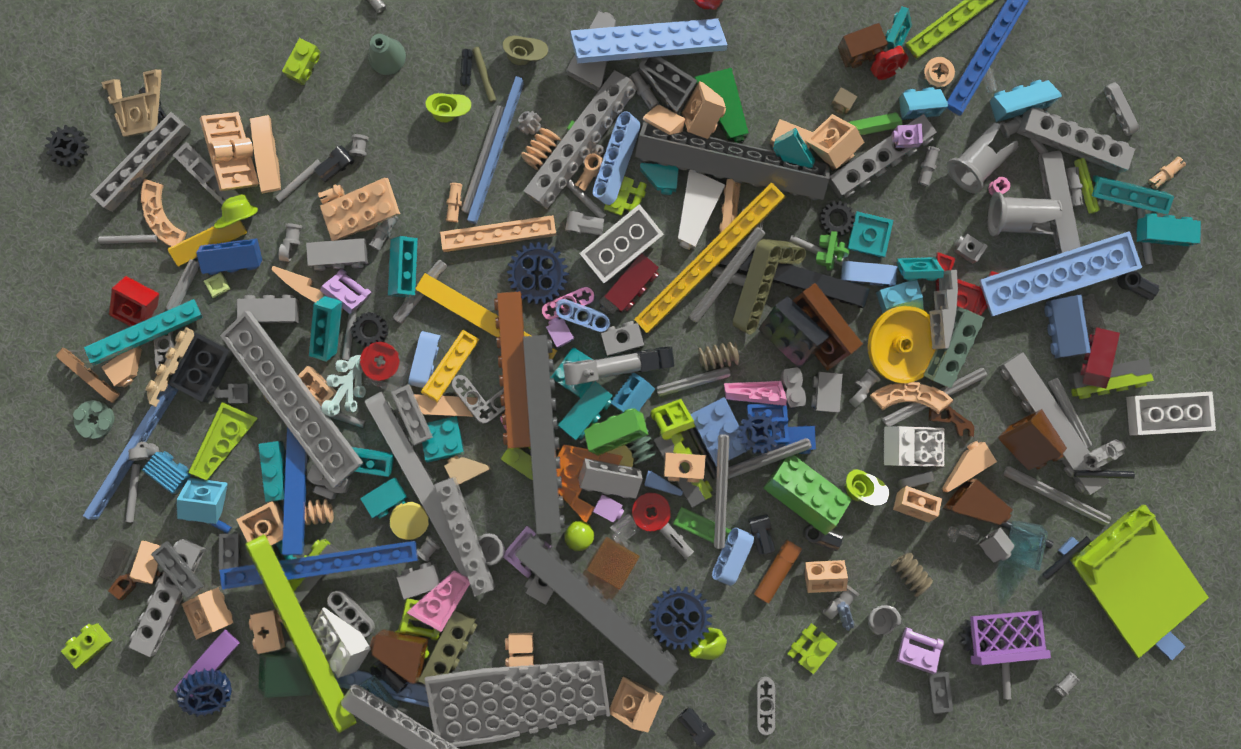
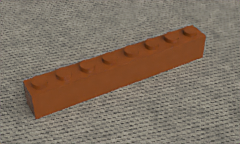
(513, 367)

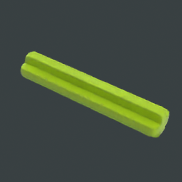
(1085, 180)

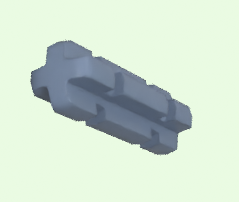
(845, 616)

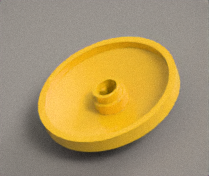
(901, 344)

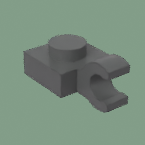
(236, 393)

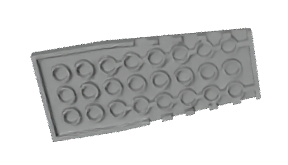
(513, 700)

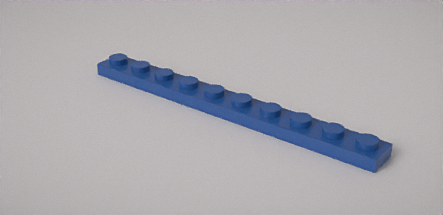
(325, 564)

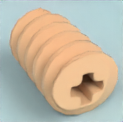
(540, 147)
(318, 512)

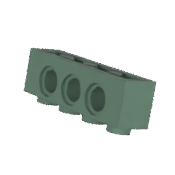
(955, 358)

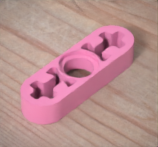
(569, 296)

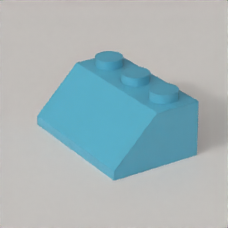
(1022, 98)

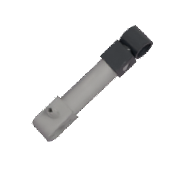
(639, 361)

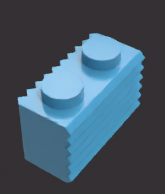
(633, 394)
(167, 472)

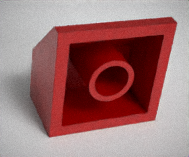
(132, 302)

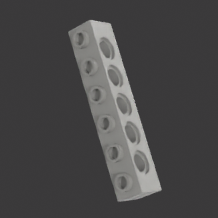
(1031, 128)
(141, 162)
(843, 187)
(465, 536)
(139, 639)

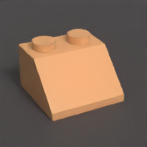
(703, 111)
(835, 141)
(264, 520)
(207, 612)
(635, 704)

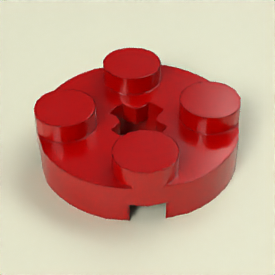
(888, 62)
(370, 366)
(653, 522)

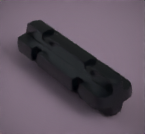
(466, 65)

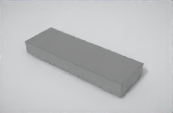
(411, 414)

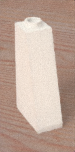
(698, 206)

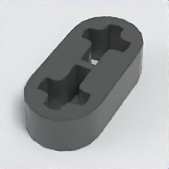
(916, 480)

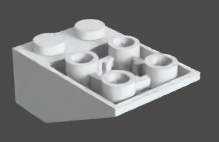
(913, 446)
(340, 643)

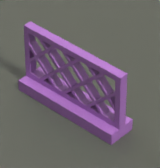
(1008, 655)

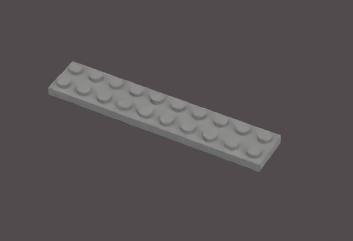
(291, 399)

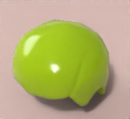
(579, 536)

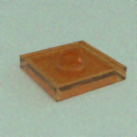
(613, 563)

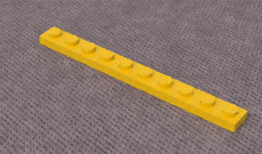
(710, 257)

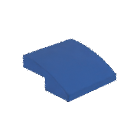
(779, 414)

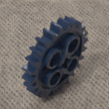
(555, 273)
(669, 631)

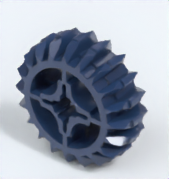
(203, 687)

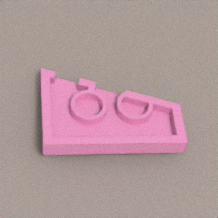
(760, 392)
(441, 601)

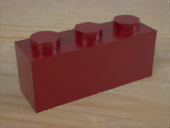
(632, 283)
(1100, 358)

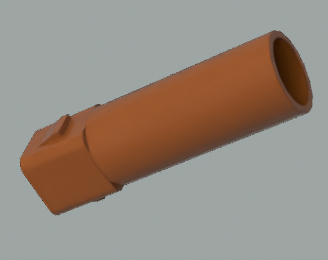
(777, 571)

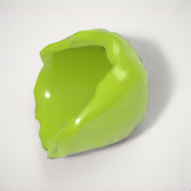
(711, 647)

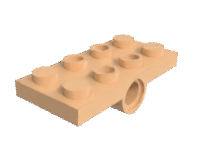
(229, 151)
(360, 210)

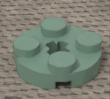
(95, 408)

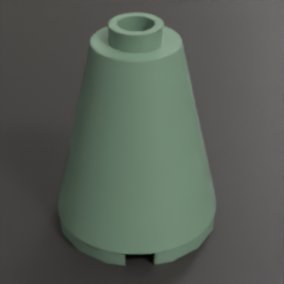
(386, 54)

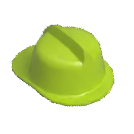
(447, 106)
(235, 209)
(866, 488)

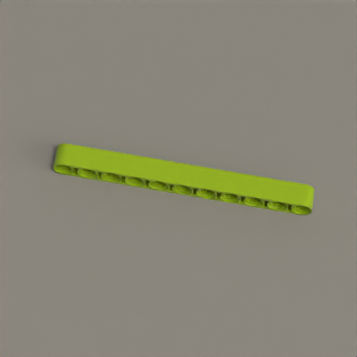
(300, 632)

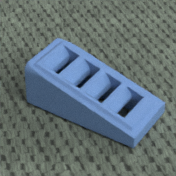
(655, 481)

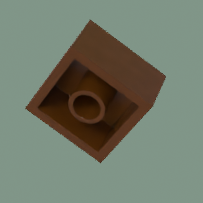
(862, 45)

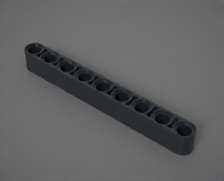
(802, 278)

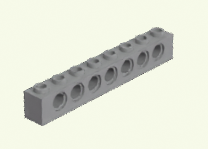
(580, 139)

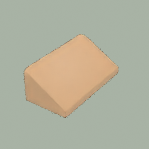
(665, 120)
(145, 565)

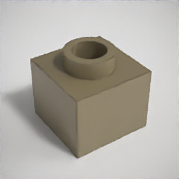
(843, 101)

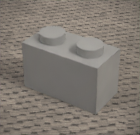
(827, 393)
(419, 581)

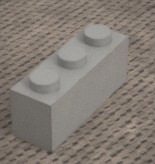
(337, 254)
(270, 308)
(610, 478)

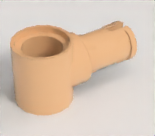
(589, 171)

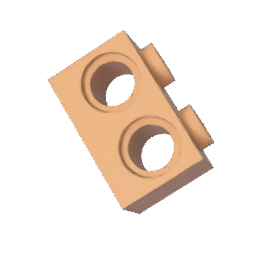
(826, 576)

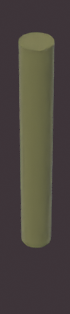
(484, 75)

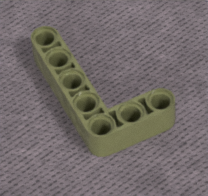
(759, 280)

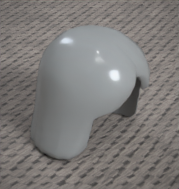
(492, 548)
(883, 619)

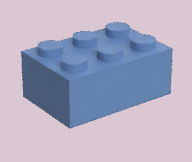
(714, 421)

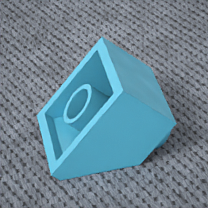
(926, 102)
(901, 295)
(201, 500)

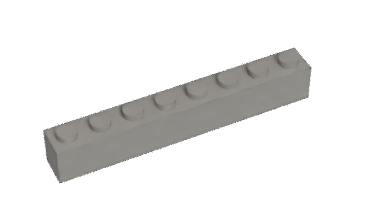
(1036, 396)

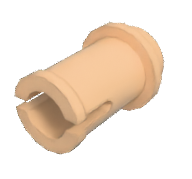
(333, 193)

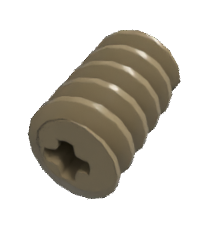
(718, 355)
(913, 572)

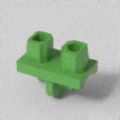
(831, 242)

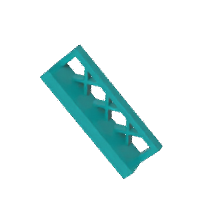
(1132, 195)

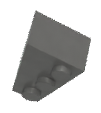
(667, 82)

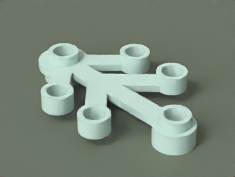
(331, 408)

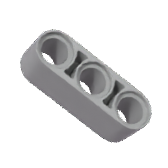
(341, 611)

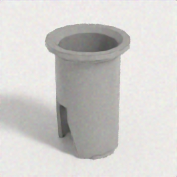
(979, 161)
(1022, 214)

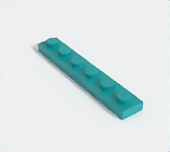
(143, 332)

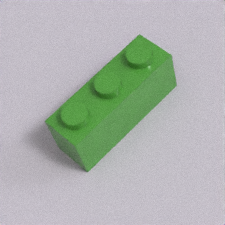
(615, 431)

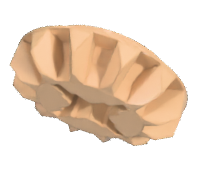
(945, 66)

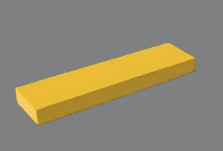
(187, 249)
(450, 366)

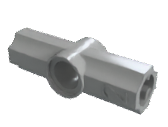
(1104, 454)

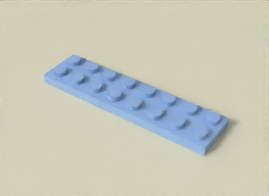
(648, 40)
(1060, 273)

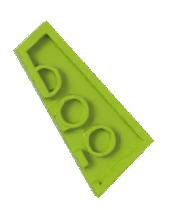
(222, 437)

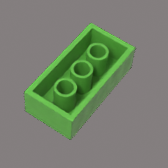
(808, 494)

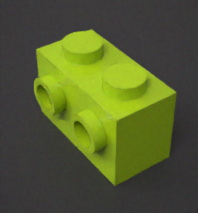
(301, 61)
(86, 645)

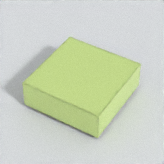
(217, 285)

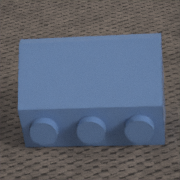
(1067, 327)

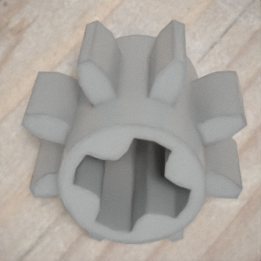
(529, 122)

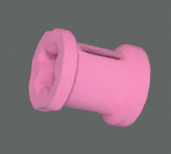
(1003, 183)

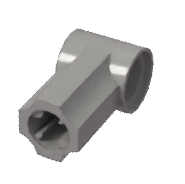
(583, 224)

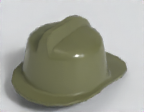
(523, 50)

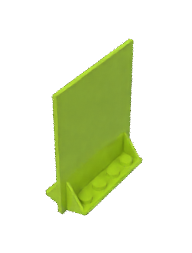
(1139, 579)

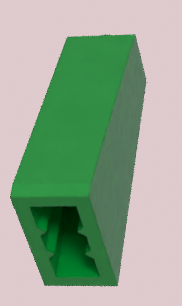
(733, 121)

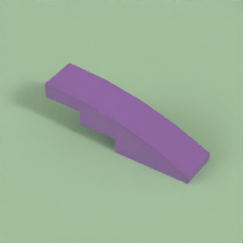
(214, 655)

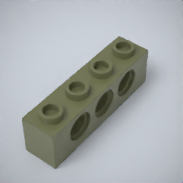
(457, 620)

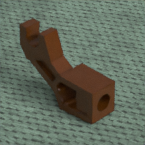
(958, 420)
(121, 593)

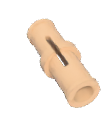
(1166, 173)
(454, 202)

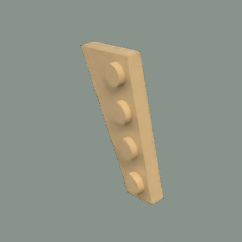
(169, 367)

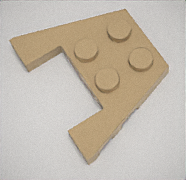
(139, 112)

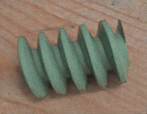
(642, 449)

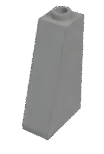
(592, 73)

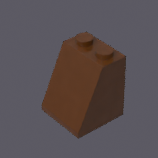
(1033, 441)
(978, 502)
(401, 653)

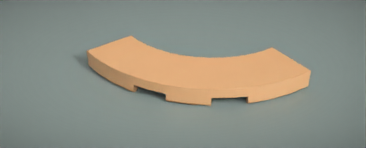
(154, 214)
(911, 392)

